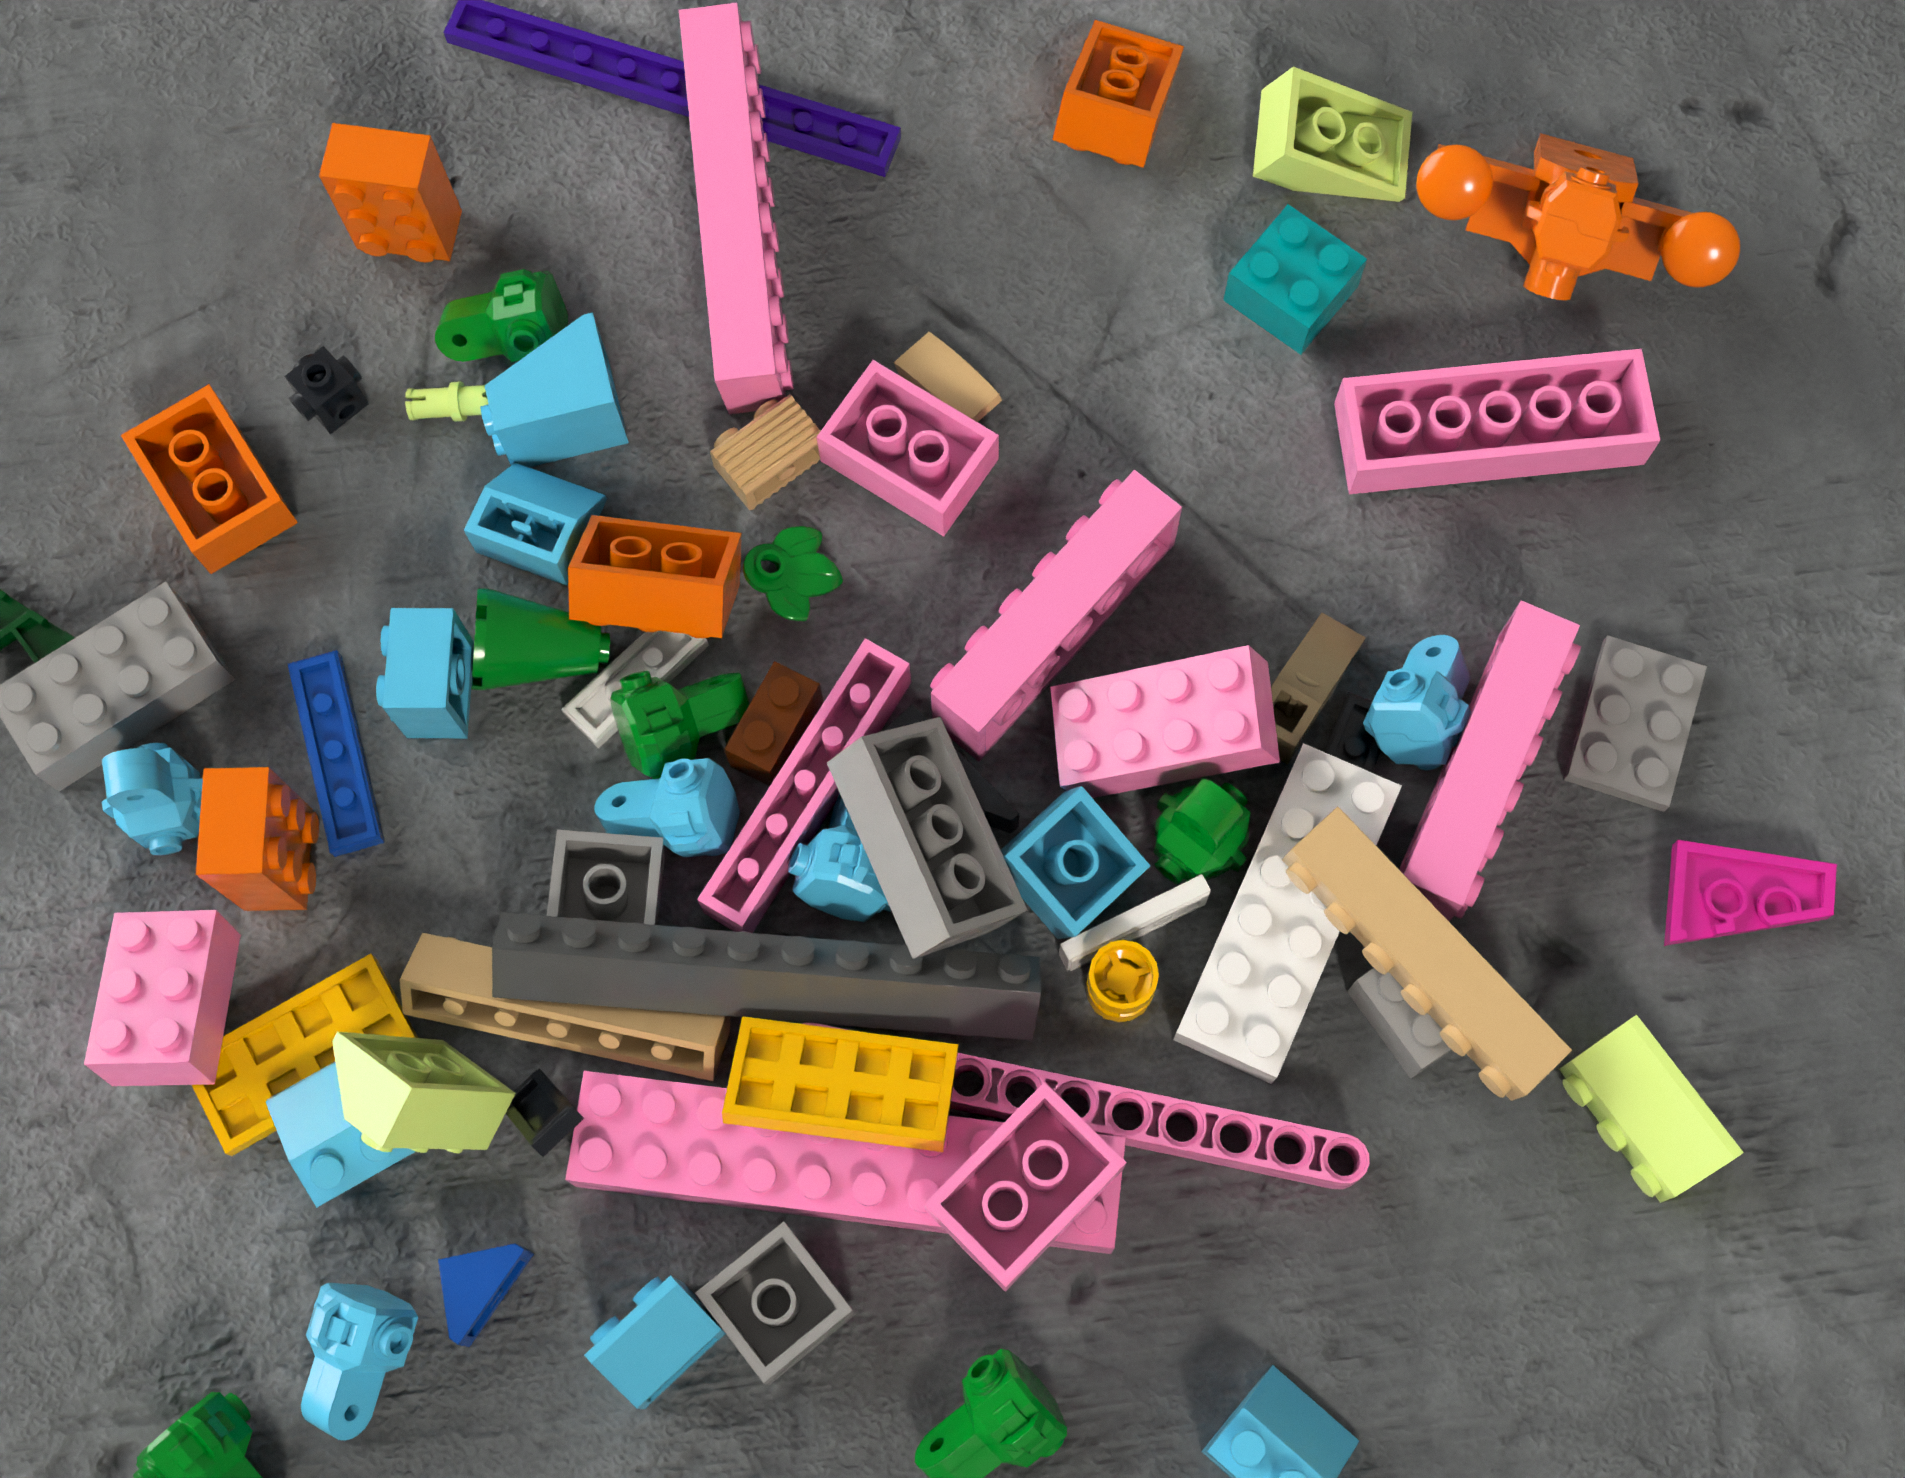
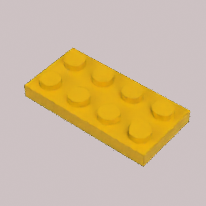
(292, 1045)
(841, 1084)

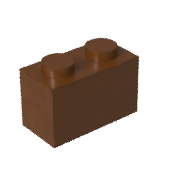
(773, 723)

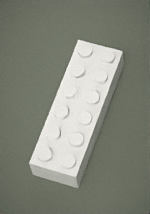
(1274, 932)

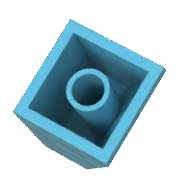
(556, 400)

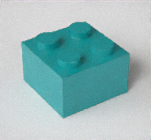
(1294, 279)

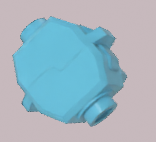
(1420, 706)
(153, 796)
(687, 806)
(836, 872)
(355, 1341)

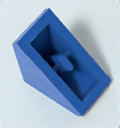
(476, 1286)

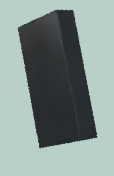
(542, 1112)

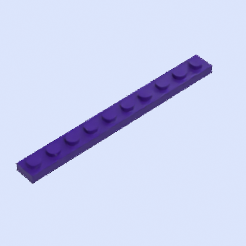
(662, 82)

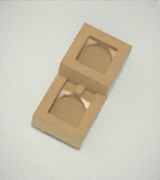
(947, 377)

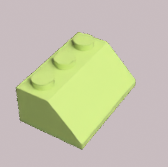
(417, 1093)
(1649, 1111)

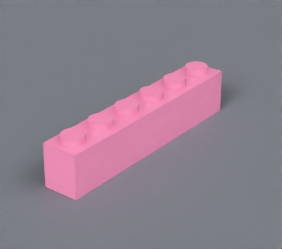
(803, 789)

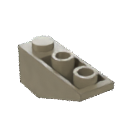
(1310, 680)

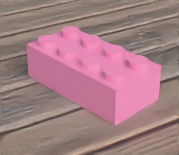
(1165, 723)

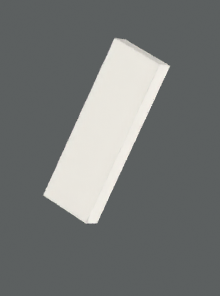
(658, 652)
(1136, 921)

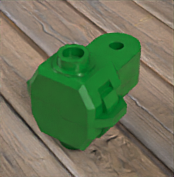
(508, 321)
(666, 723)
(1201, 831)
(1003, 1420)
(202, 1443)

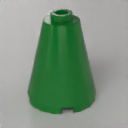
(531, 642)

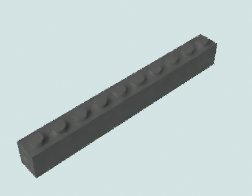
(764, 976)

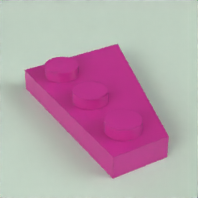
(1742, 891)

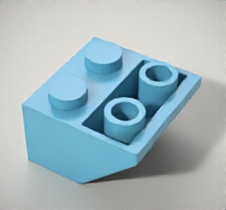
(532, 521)
(654, 1341)

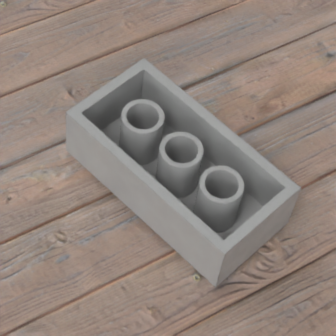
(111, 687)
(926, 836)

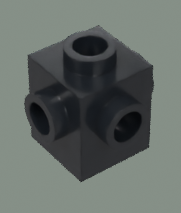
(326, 389)

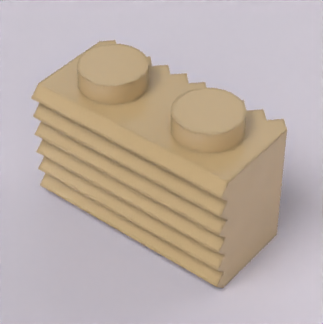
(767, 451)

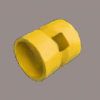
(1121, 980)

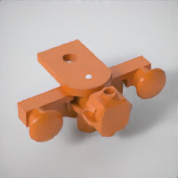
(1575, 216)

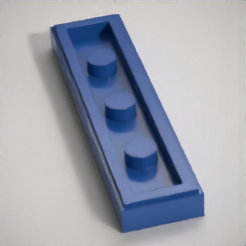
(335, 753)

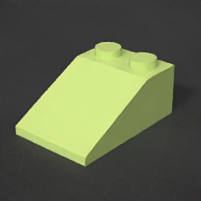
(1331, 139)

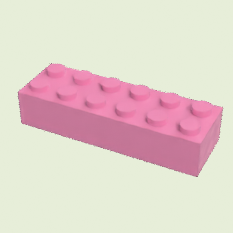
(1496, 421)
(1055, 613)
(1491, 755)

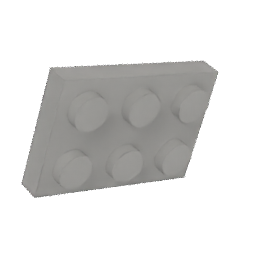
(1635, 723)

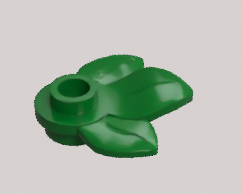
(799, 571)

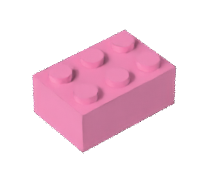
(908, 447)
(163, 998)
(1024, 1186)

